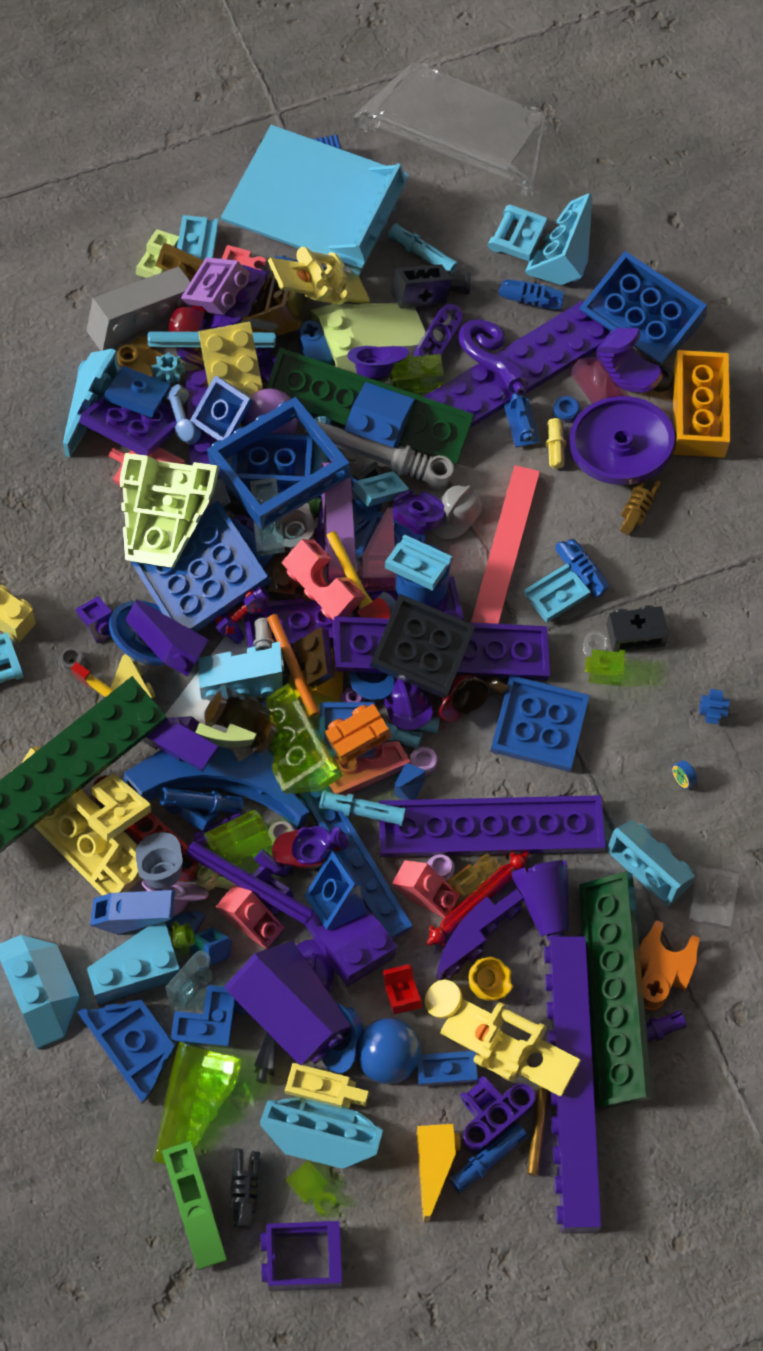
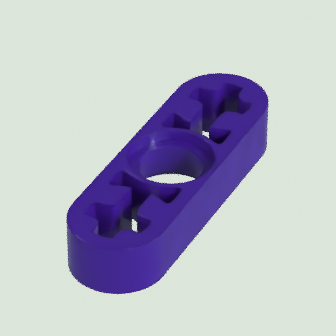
(437, 324)

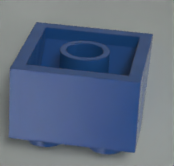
(380, 415)

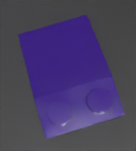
(354, 947)

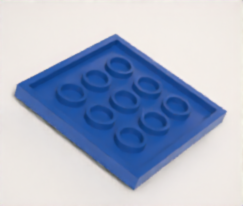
(209, 574)

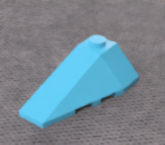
(91, 384)

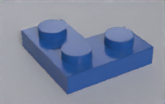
(212, 1026)

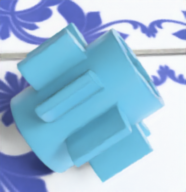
(168, 368)

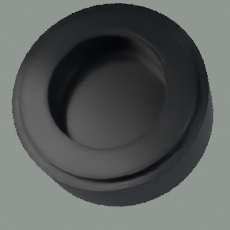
(666, 381)

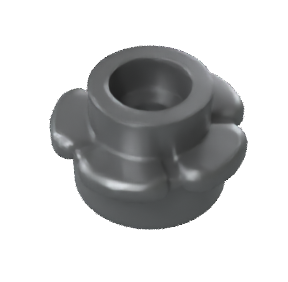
(68, 654)

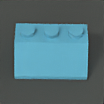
(650, 862)

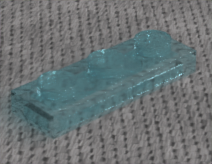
(271, 538)

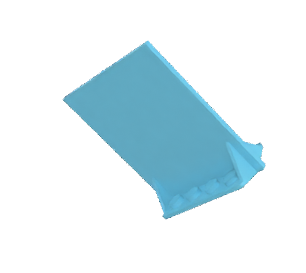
(315, 197)

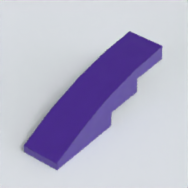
(182, 744)

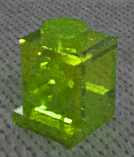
(601, 674)

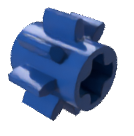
(714, 706)

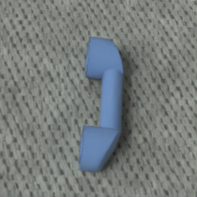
(184, 429)

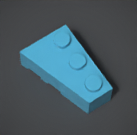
(249, 673)
(135, 965)

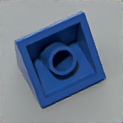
(221, 409)
(335, 894)

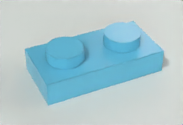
(379, 488)

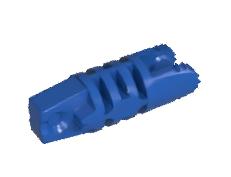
(531, 294)
(583, 566)

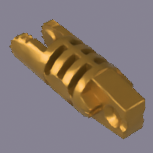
(638, 506)

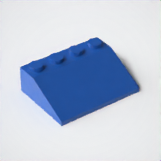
(644, 299)

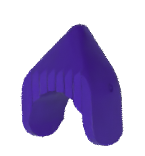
(625, 364)

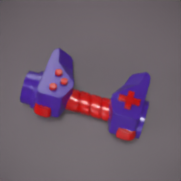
(254, 603)

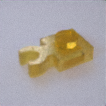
(471, 876)

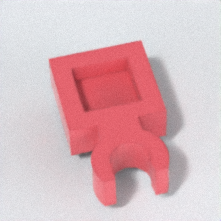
(243, 257)

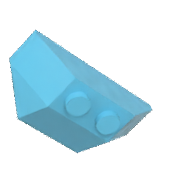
(40, 986)
(320, 1131)

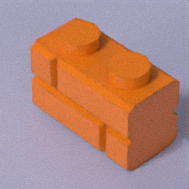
(357, 733)

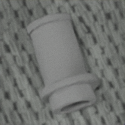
(263, 635)

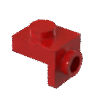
(401, 989)

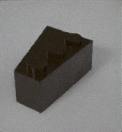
(277, 309)

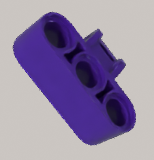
(483, 1102)

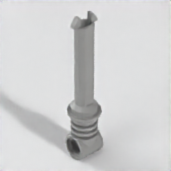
(400, 459)

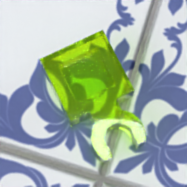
(308, 1185)

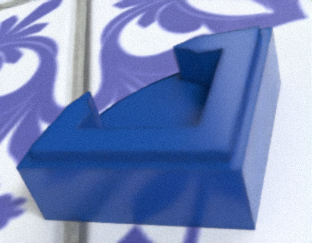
(192, 918)

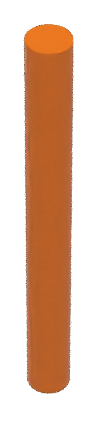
(293, 665)

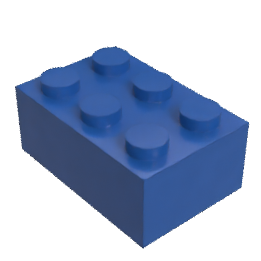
(275, 455)

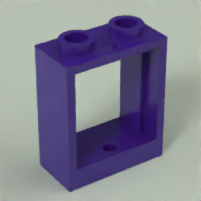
(328, 1228)

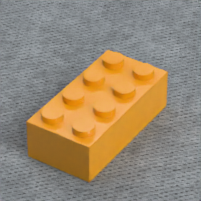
(701, 404)

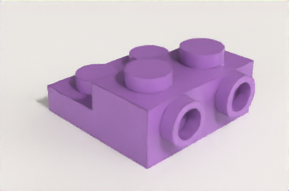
(216, 285)

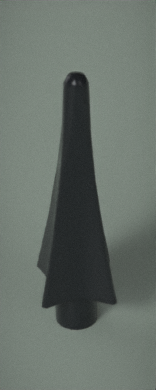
(265, 1060)

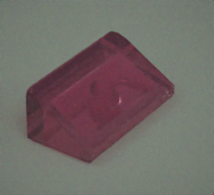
(594, 380)

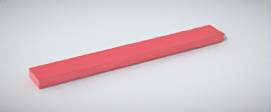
(505, 546)

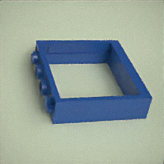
(296, 495)

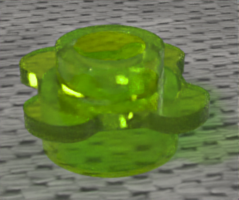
(182, 936)

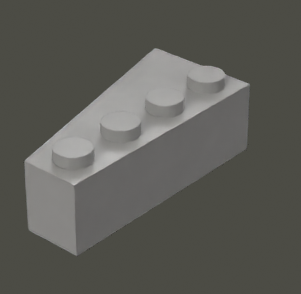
(135, 307)

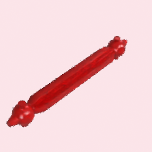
(487, 889)

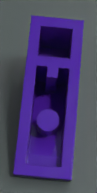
(167, 638)

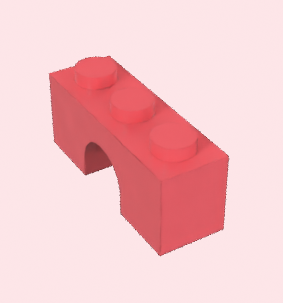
(306, 566)

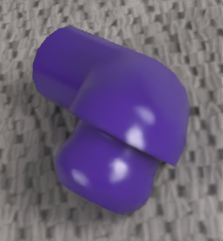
(272, 865)

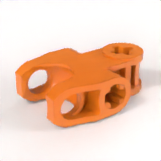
(664, 967)

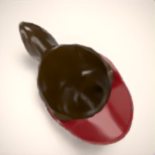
(468, 694)

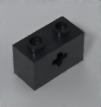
(421, 286)
(637, 628)

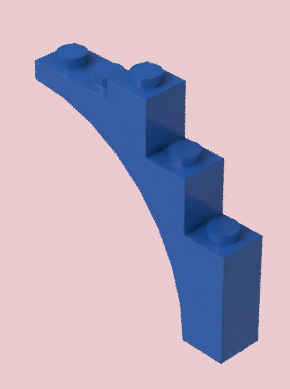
(249, 778)

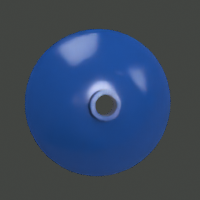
(128, 639)

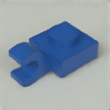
(196, 817)

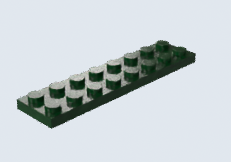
(332, 392)
(75, 758)
(615, 991)

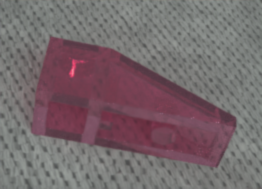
(380, 546)

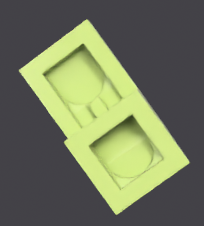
(146, 267)
(232, 738)

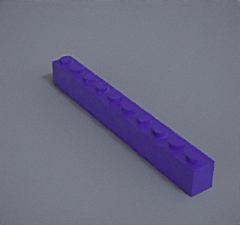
(575, 1109)

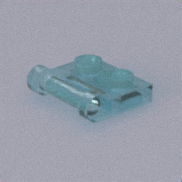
(192, 975)

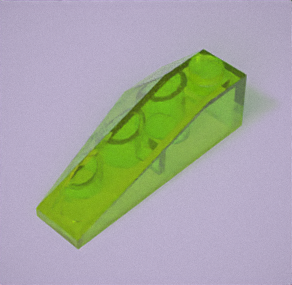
(298, 749)
(194, 1094)

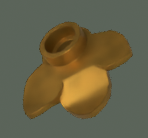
(142, 356)

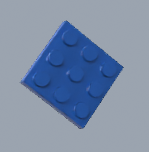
(540, 723)

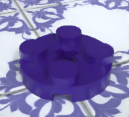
(418, 511)

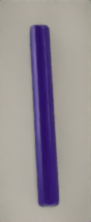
(247, 881)

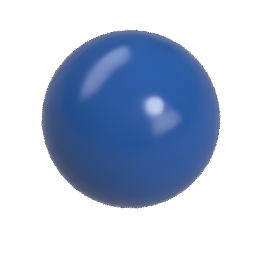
(388, 1051)

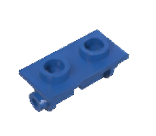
(521, 421)

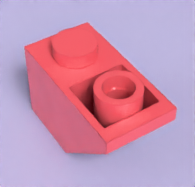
(426, 888)
(250, 916)

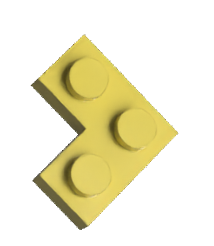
(121, 807)

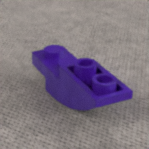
(468, 939)

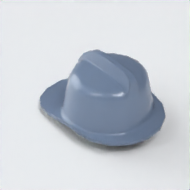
(159, 860)

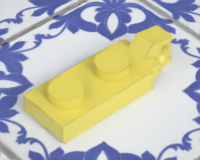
(324, 1087)

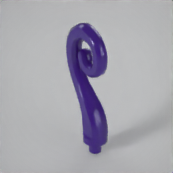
(504, 368)

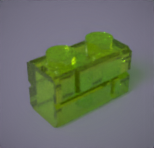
(418, 373)
(239, 837)

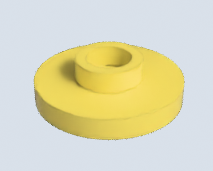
(443, 999)

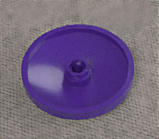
(622, 440)

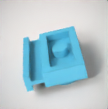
(198, 236)
(418, 562)
(557, 593)

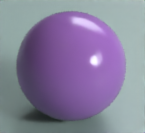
(263, 403)

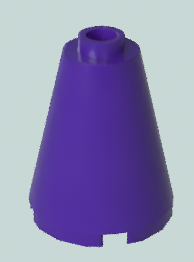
(546, 896)

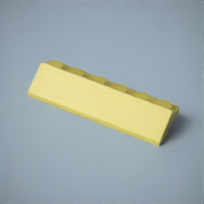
(106, 865)

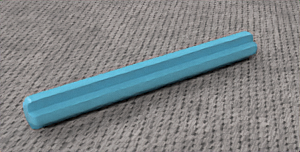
(191, 339)

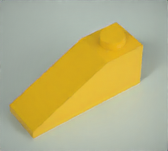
(435, 1156)

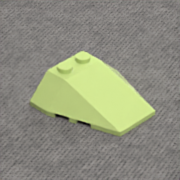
(367, 325)
(162, 506)

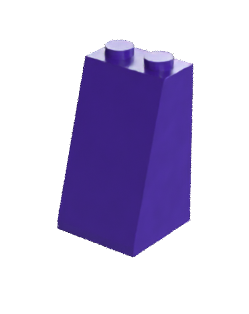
(289, 1002)

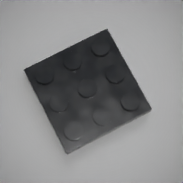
(422, 646)

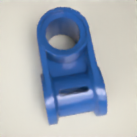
(314, 346)

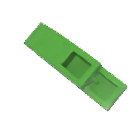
(194, 1205)

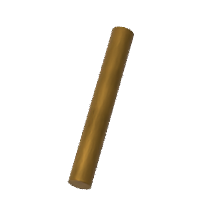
(538, 1131)

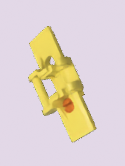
(309, 277)
(505, 1055)

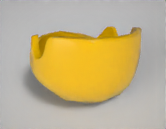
(490, 979)

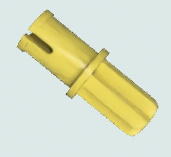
(556, 443)

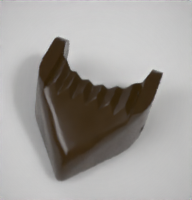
(235, 708)

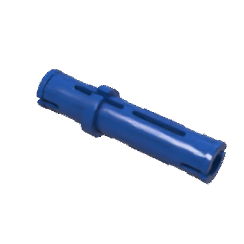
(211, 801)
(481, 1163)

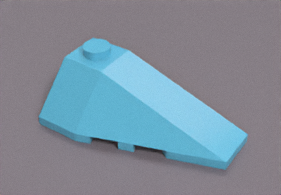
(567, 246)

